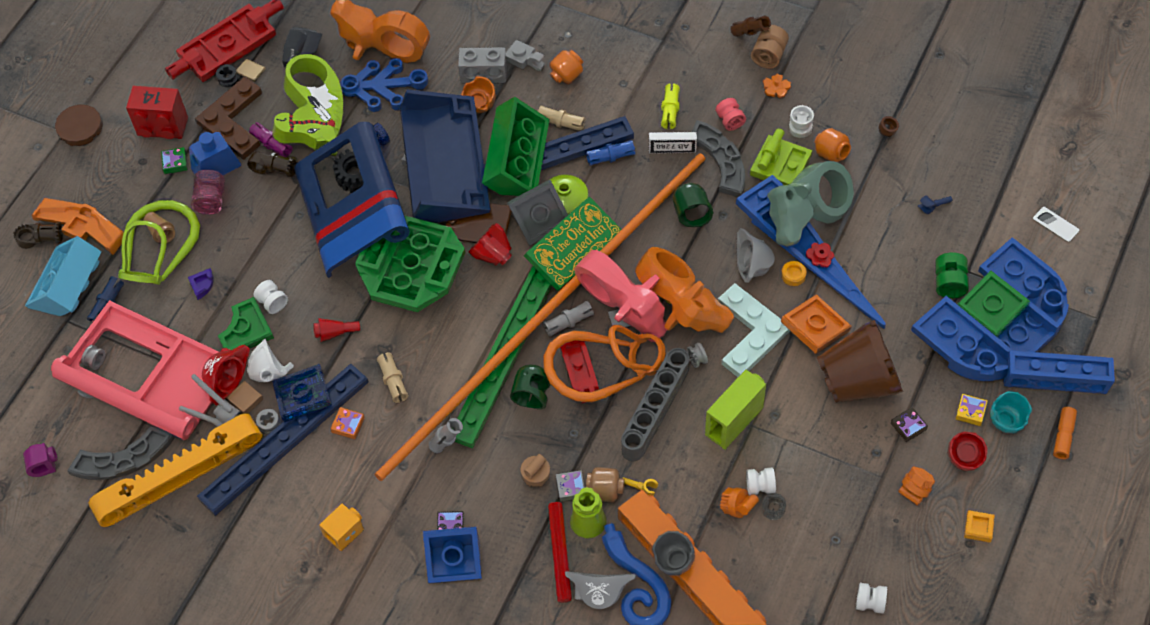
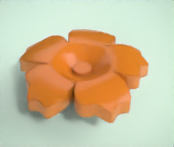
(776, 86)

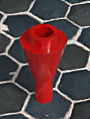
(328, 329)

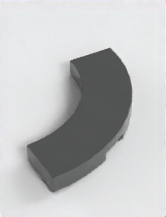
(725, 155)
(122, 463)

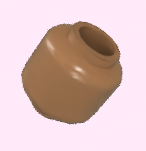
(606, 483)

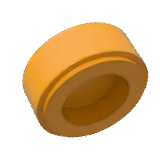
(793, 273)

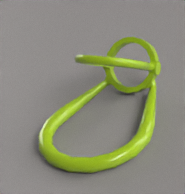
(128, 236)

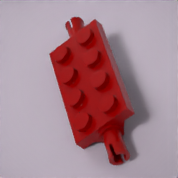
(226, 41)

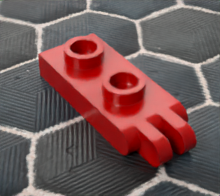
(579, 366)

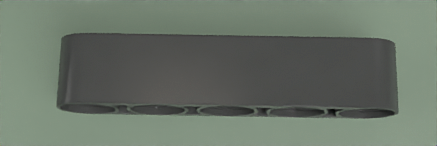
(655, 414)

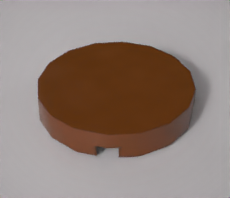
(78, 125)

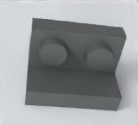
(537, 211)

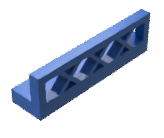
(1059, 372)

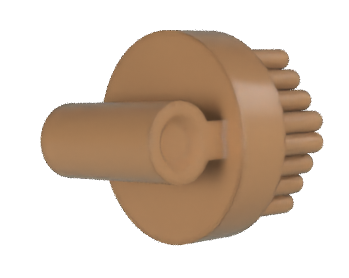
(535, 470)

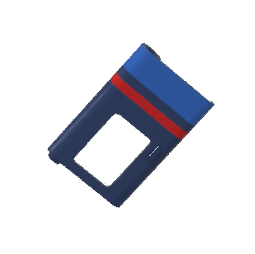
(363, 215)

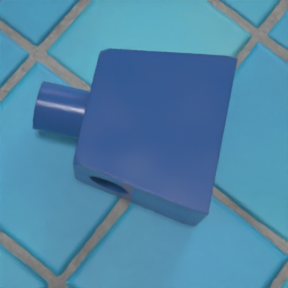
(212, 154)

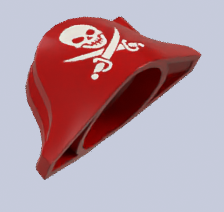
(225, 371)

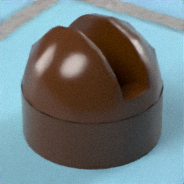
(892, 123)

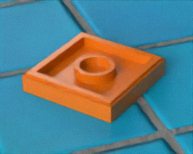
(816, 324)

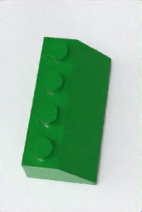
(515, 148)

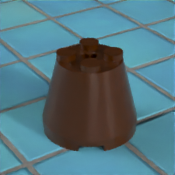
(860, 366)

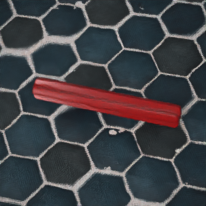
(559, 552)

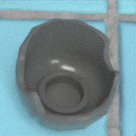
(673, 553)

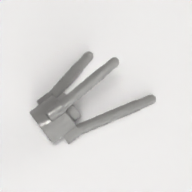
(223, 412)

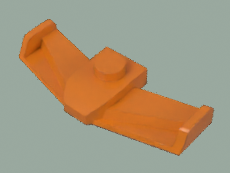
(80, 221)

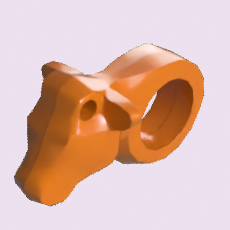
(365, 30)
(690, 301)

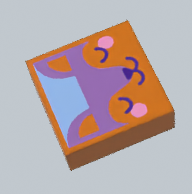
(347, 423)

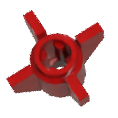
(492, 246)

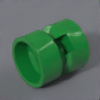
(952, 275)

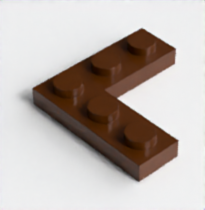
(220, 114)

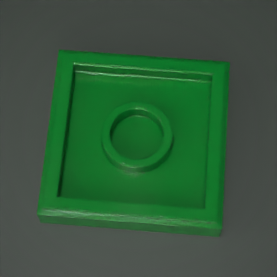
(994, 303)

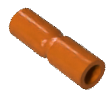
(1064, 435)

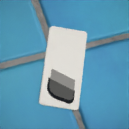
(1056, 224)

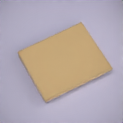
(250, 70)

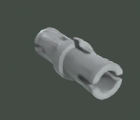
(568, 318)
(445, 435)

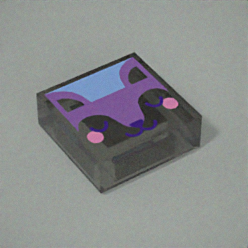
(450, 520)

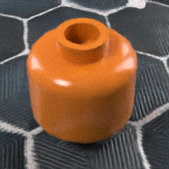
(566, 67)
(832, 145)

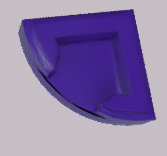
(201, 283)

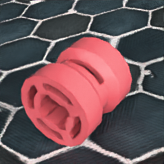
(730, 113)

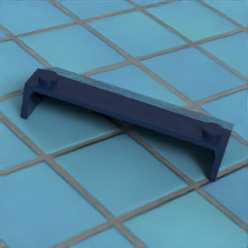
(443, 156)

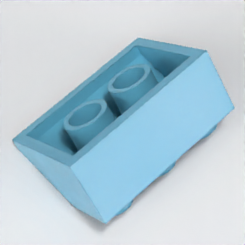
(64, 277)

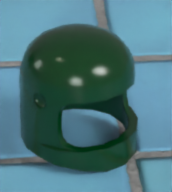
(689, 197)
(527, 381)

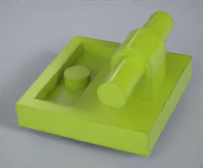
(780, 159)

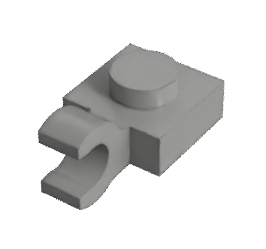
(523, 55)

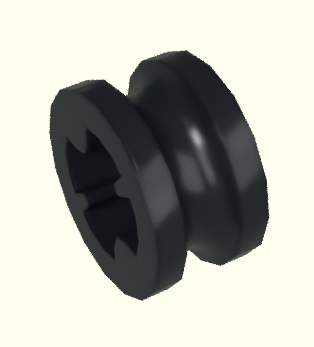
(228, 81)

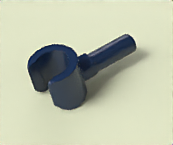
(929, 205)

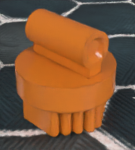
(916, 485)
(737, 502)

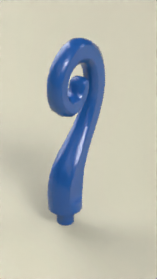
(619, 553)

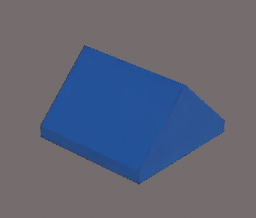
(452, 554)

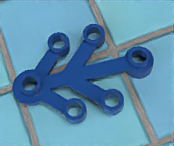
(356, 86)

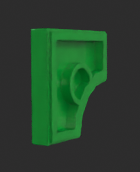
(247, 326)

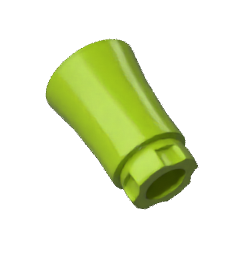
(587, 514)

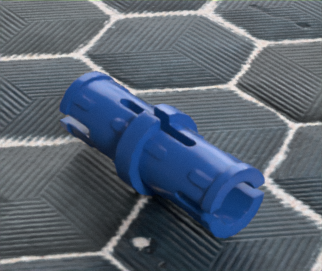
(610, 152)

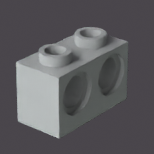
(482, 62)

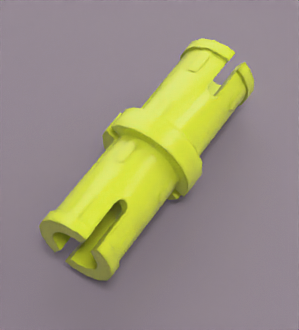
(670, 106)

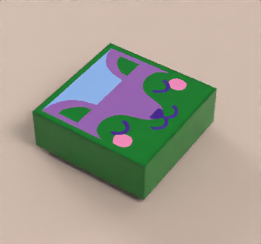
(174, 160)

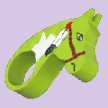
(318, 110)

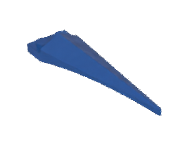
(757, 207)

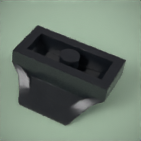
(300, 42)

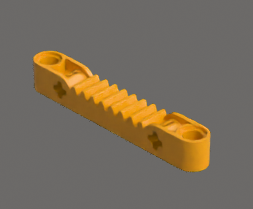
(114, 501)

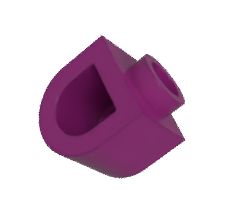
(40, 460)

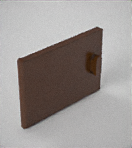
(474, 227)

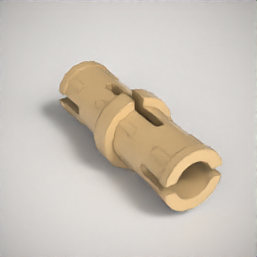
(562, 118)
(392, 377)

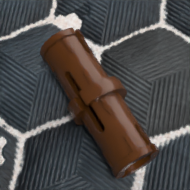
(751, 26)

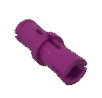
(266, 137)

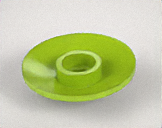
(575, 193)

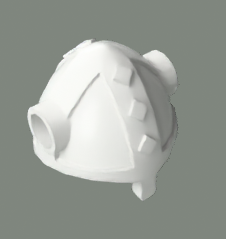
(264, 365)

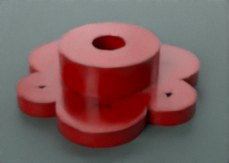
(820, 254)

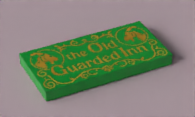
(570, 241)

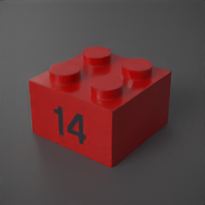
(157, 112)

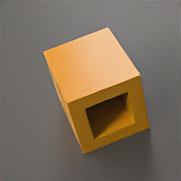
(342, 526)

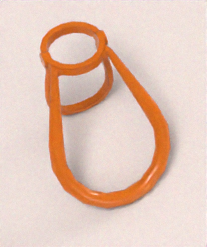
(641, 369)

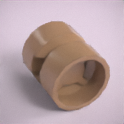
(770, 47)

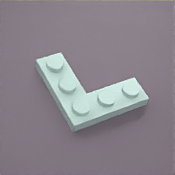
(765, 327)

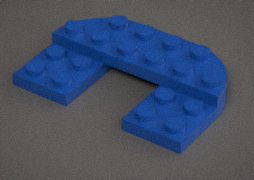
(972, 347)

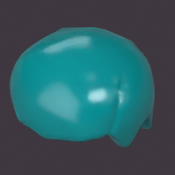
(1010, 412)

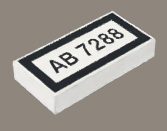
(672, 142)

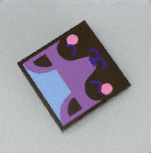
(909, 424)

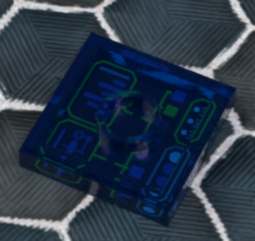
(301, 393)

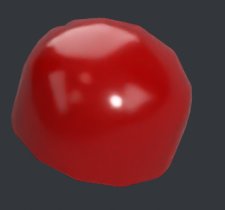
(967, 451)

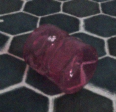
(208, 192)

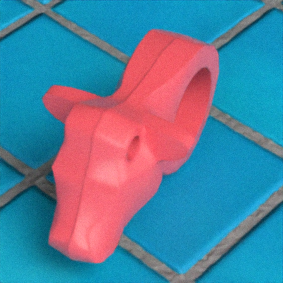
(612, 287)

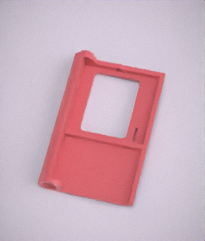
(166, 386)

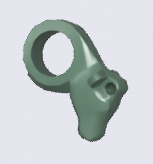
(800, 201)

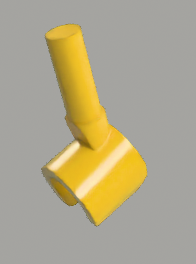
(639, 485)

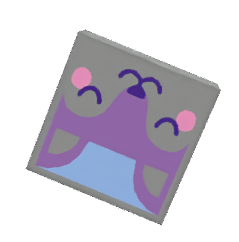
(569, 484)

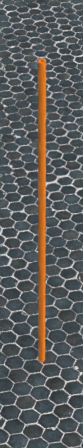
(522, 334)

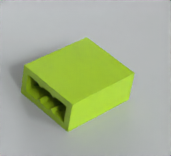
(735, 409)

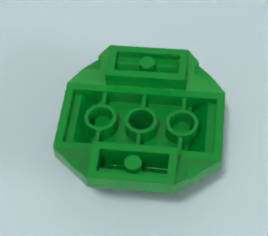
(387, 270)

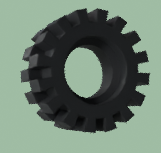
(341, 167)

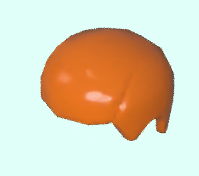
(483, 92)

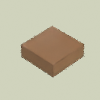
(244, 398)

